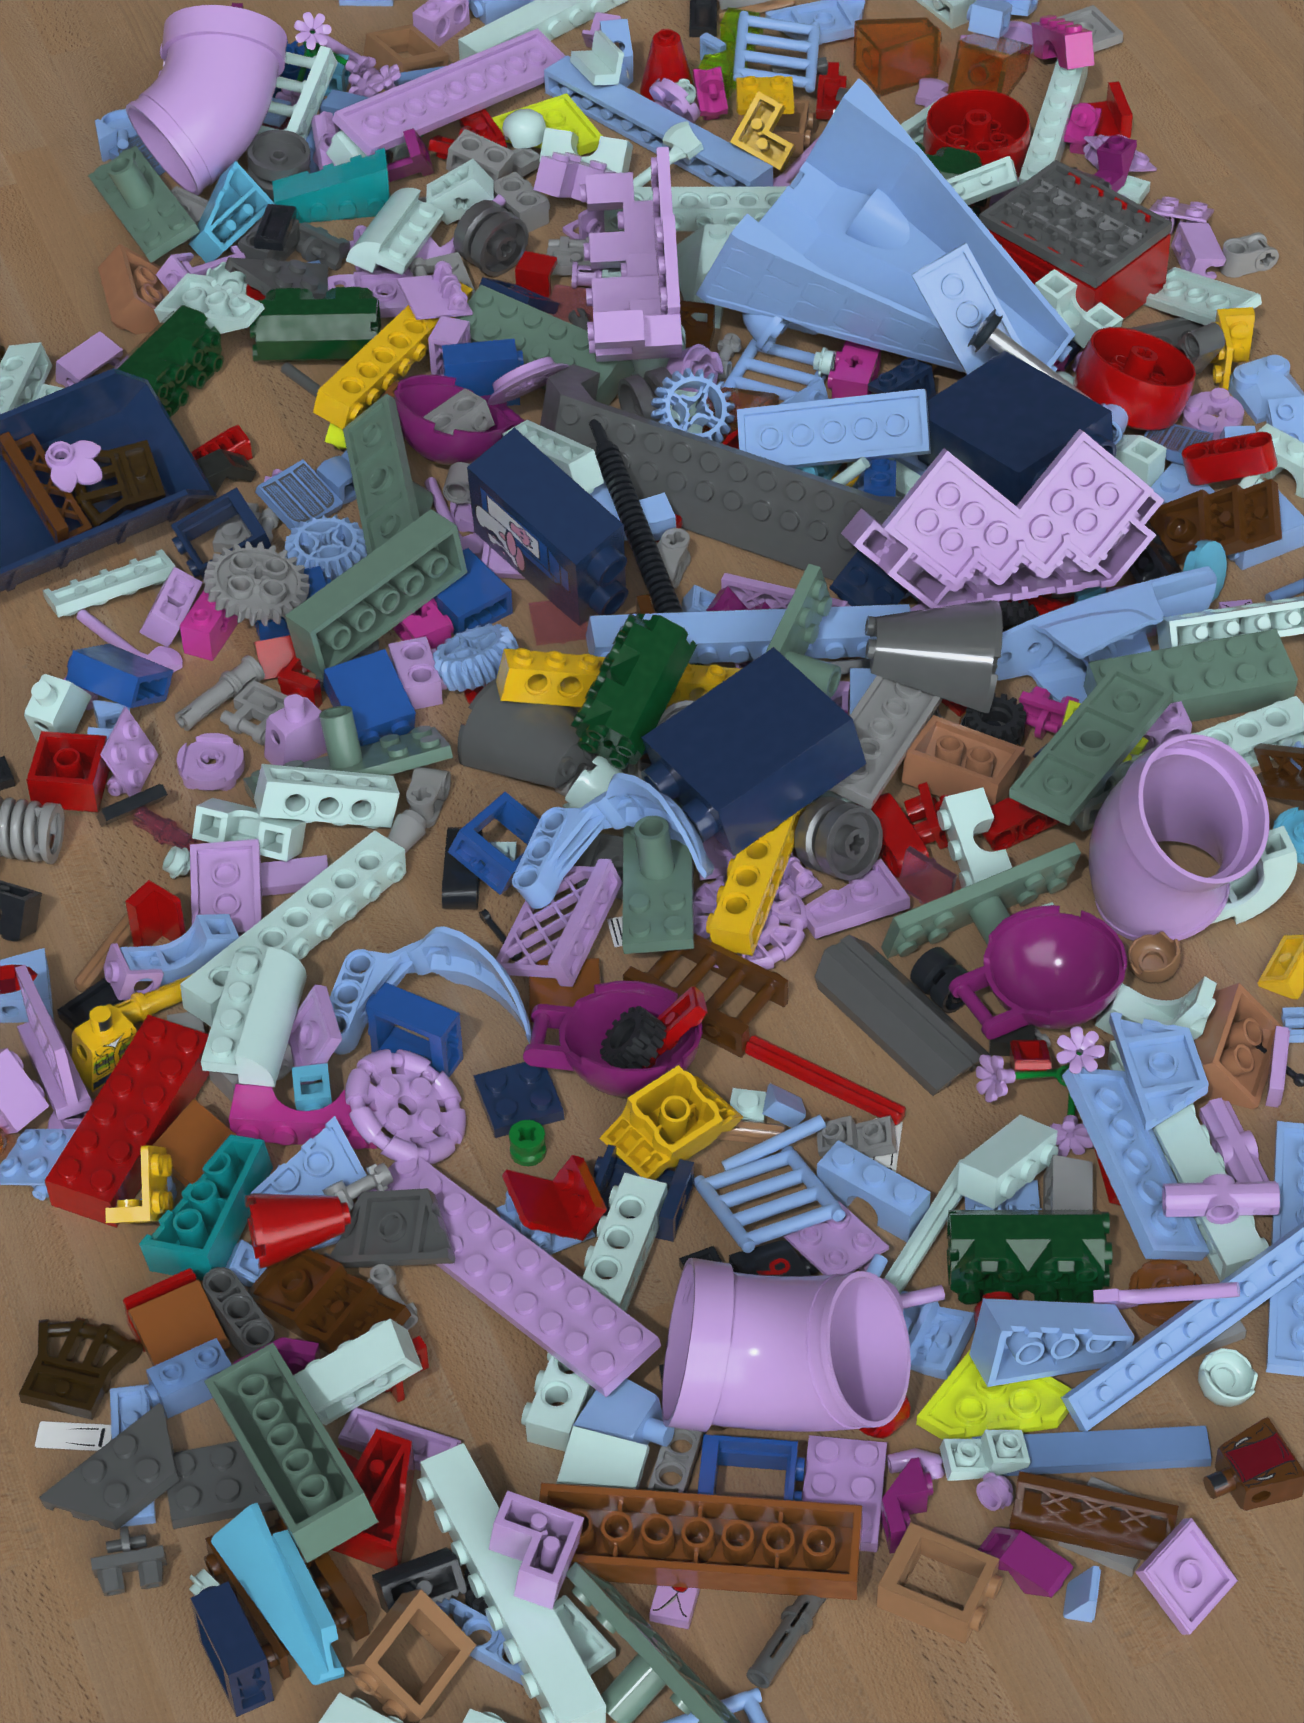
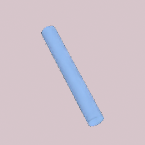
(775, 1143)

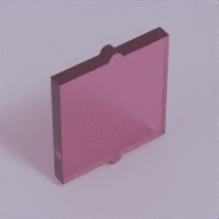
(570, 300)
(553, 626)
(925, 877)

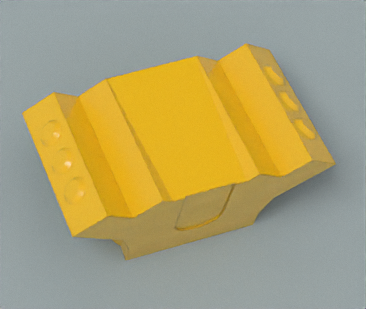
(669, 1123)

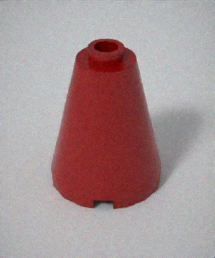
(665, 60)
(292, 1223)

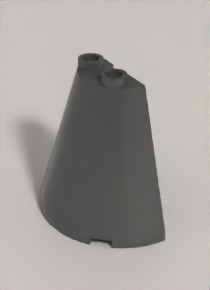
(940, 651)
(521, 739)

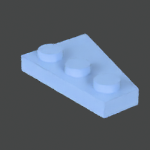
(316, 1166)

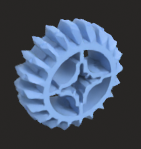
(682, 403)
(328, 544)
(473, 656)

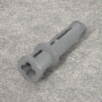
(229, 686)

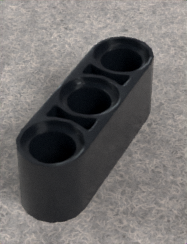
(459, 884)

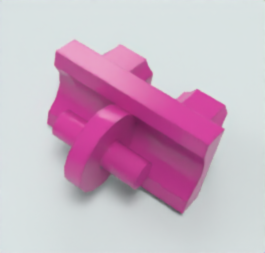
(710, 93)
(1082, 123)
(1043, 712)

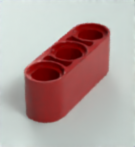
(1229, 458)
(1014, 824)
(897, 833)

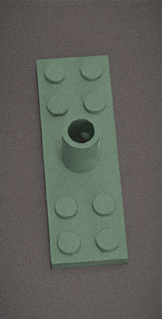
(143, 203)
(382, 474)
(801, 627)
(1091, 745)
(385, 757)
(656, 889)
(981, 903)
(652, 1666)

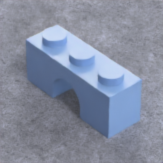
(894, 1198)

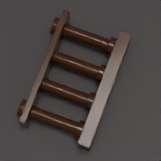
(717, 1027)
(330, 1583)

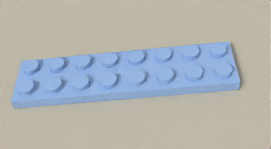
(1286, 1307)

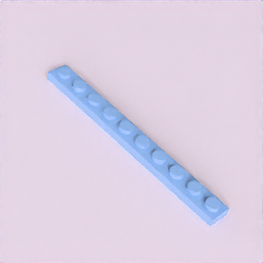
(1185, 1333)

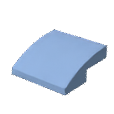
(937, 1337)

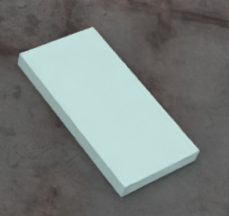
(1199, 297)

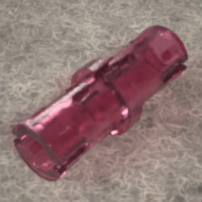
(162, 829)

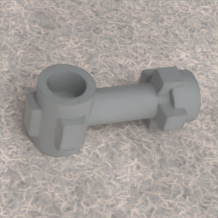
(728, 346)
(377, 1177)
(384, 1280)

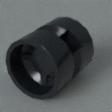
(933, 976)

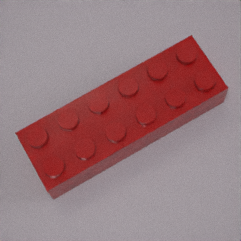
(132, 1110)

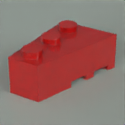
(387, 1481)

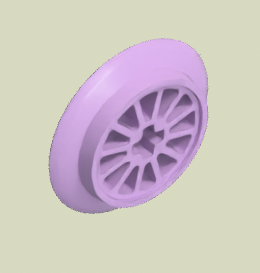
(524, 380)

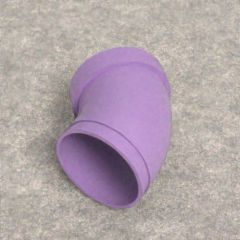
(210, 91)
(1184, 793)
(783, 1351)

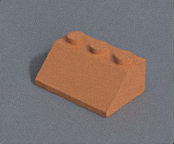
(131, 290)
(961, 760)
(1228, 1048)

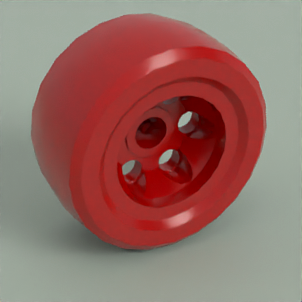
(979, 122)
(1137, 374)

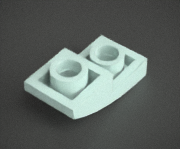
(995, 1452)

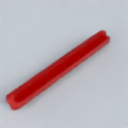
(824, 1079)

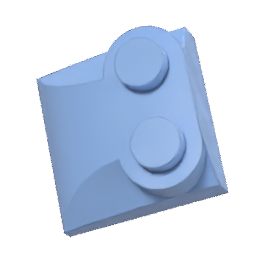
(1261, 381)

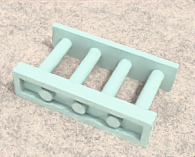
(311, 90)

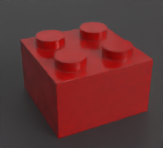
(68, 771)

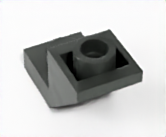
(225, 464)

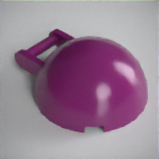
(422, 394)
(1045, 971)
(585, 1027)

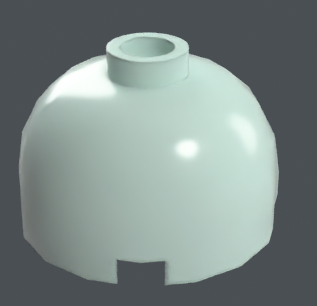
(591, 783)

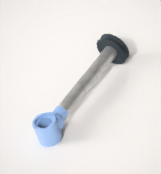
(999, 341)

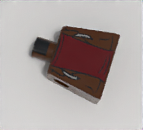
(1256, 1469)

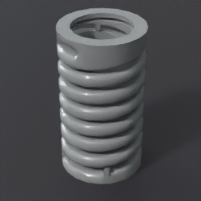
(29, 828)

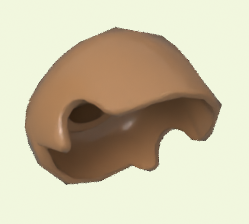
(1154, 957)

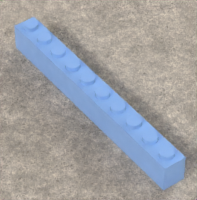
(647, 123)
(747, 633)

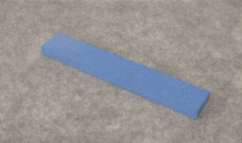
(1116, 1450)

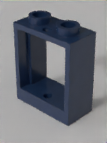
(208, 518)
(232, 1648)

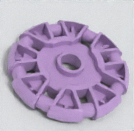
(784, 939)
(422, 1097)

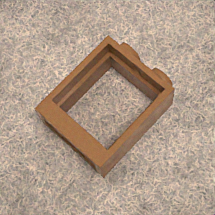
(387, 43)
(801, 118)
(925, 1611)
(437, 1629)

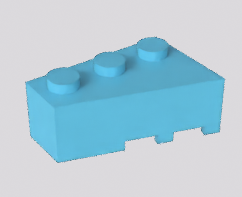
(229, 213)

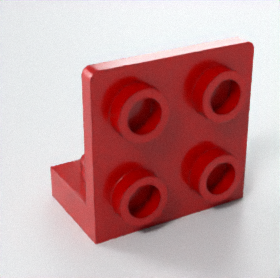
(563, 1206)

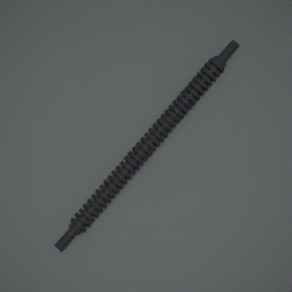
(635, 524)

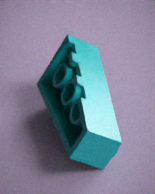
(337, 191)
(212, 1212)

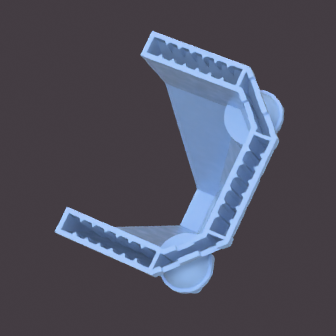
(851, 235)

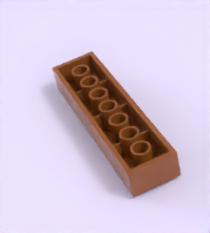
(715, 1540)

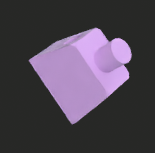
(294, 732)

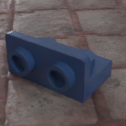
(907, 376)
(866, 584)

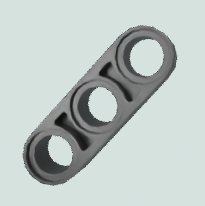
(1202, 345)
(232, 1301)

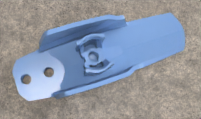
(1110, 625)

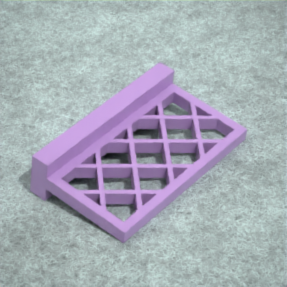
(580, 926)
(49, 1054)

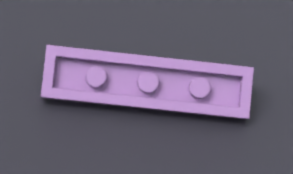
(755, 592)

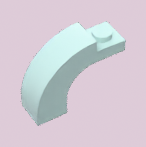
(1265, 881)
(1188, 1011)

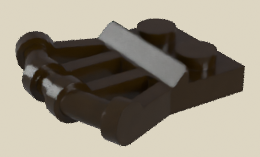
(136, 482)
(73, 1386)

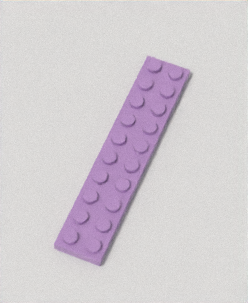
(449, 92)
(531, 1286)

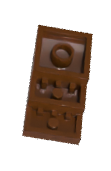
(1231, 516)
(322, 1300)

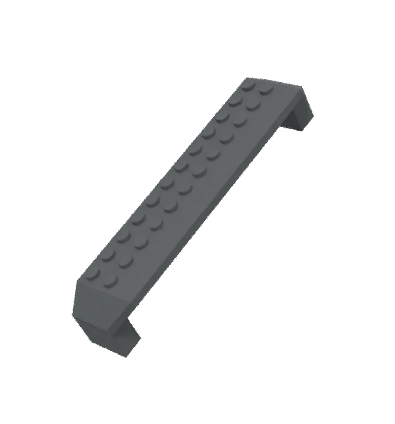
(716, 486)

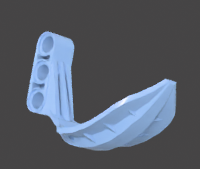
(567, 832)
(440, 952)

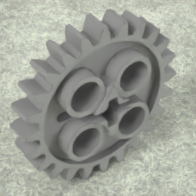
(255, 583)

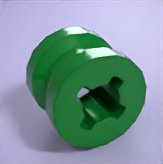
(522, 1149)

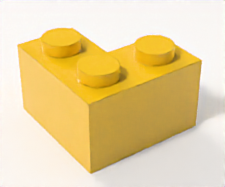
(756, 134)

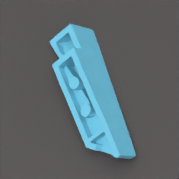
(282, 1591)

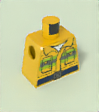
(100, 1044)

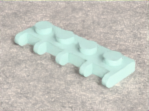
(109, 584)

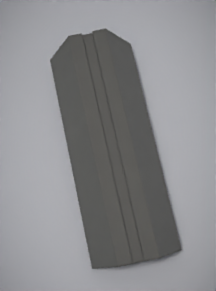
(896, 1014)

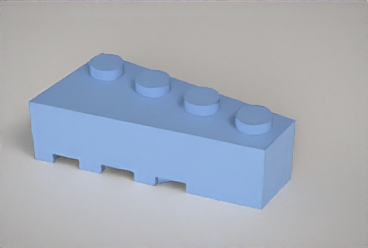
(1045, 1339)

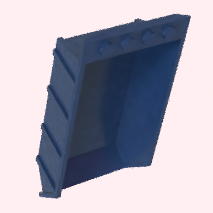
(112, 413)

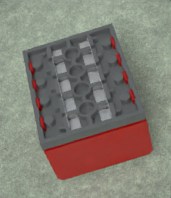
(1087, 234)

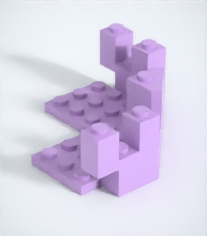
(641, 309)
(968, 543)

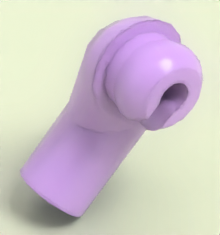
(929, 1461)

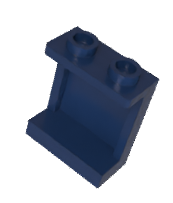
(610, 1170)

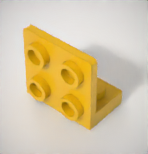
(776, 87)
(1238, 331)
(156, 1198)

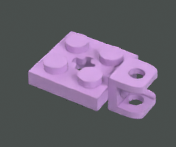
(378, 283)

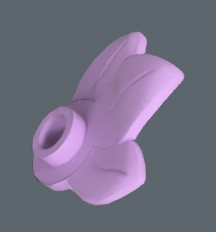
(76, 465)

